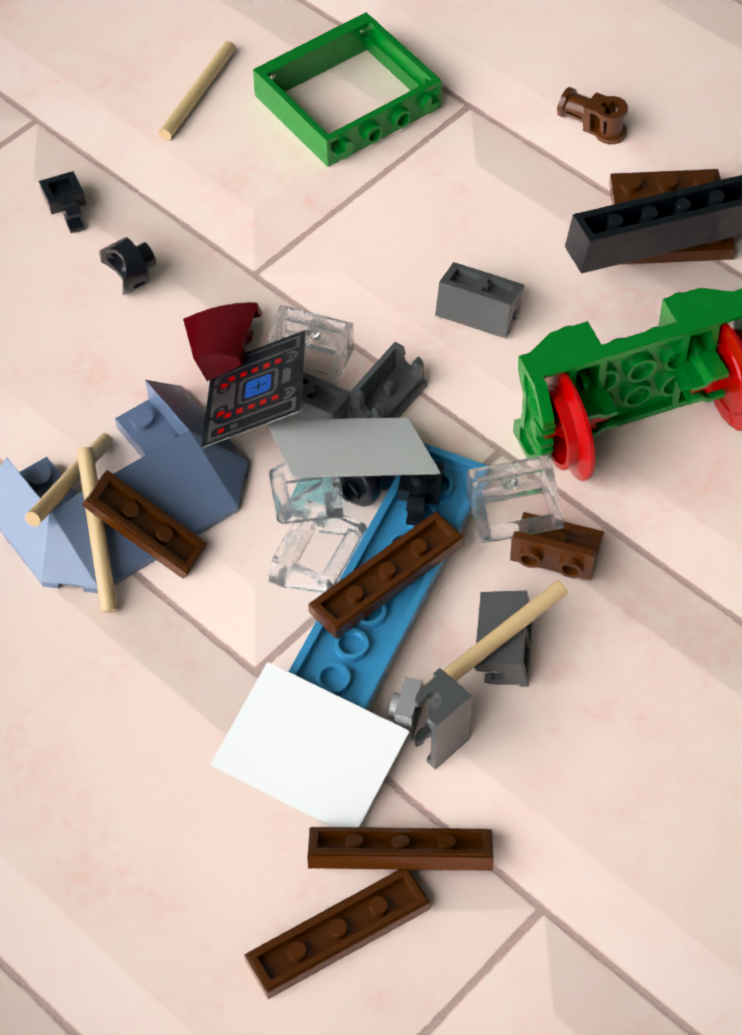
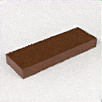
(144, 524)

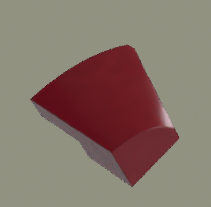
(220, 336)

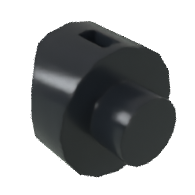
(129, 262)

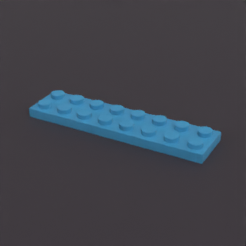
(364, 654)

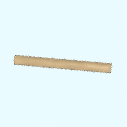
(197, 90)
(65, 484)
(97, 534)
(505, 631)

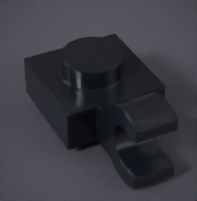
(65, 195)
(418, 491)

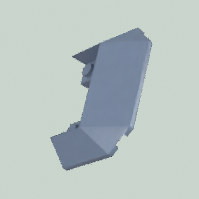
(174, 473)

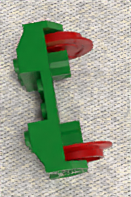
(587, 387)

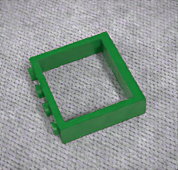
(328, 51)

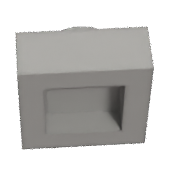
(403, 706)

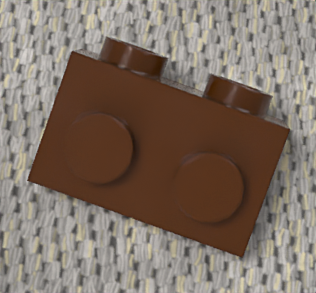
(565, 550)

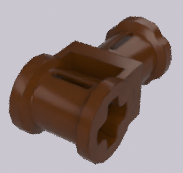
(596, 114)

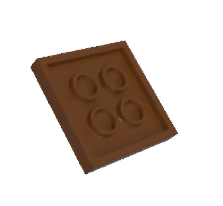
(638, 185)

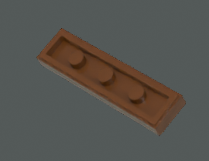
(385, 575)
(400, 848)
(336, 932)

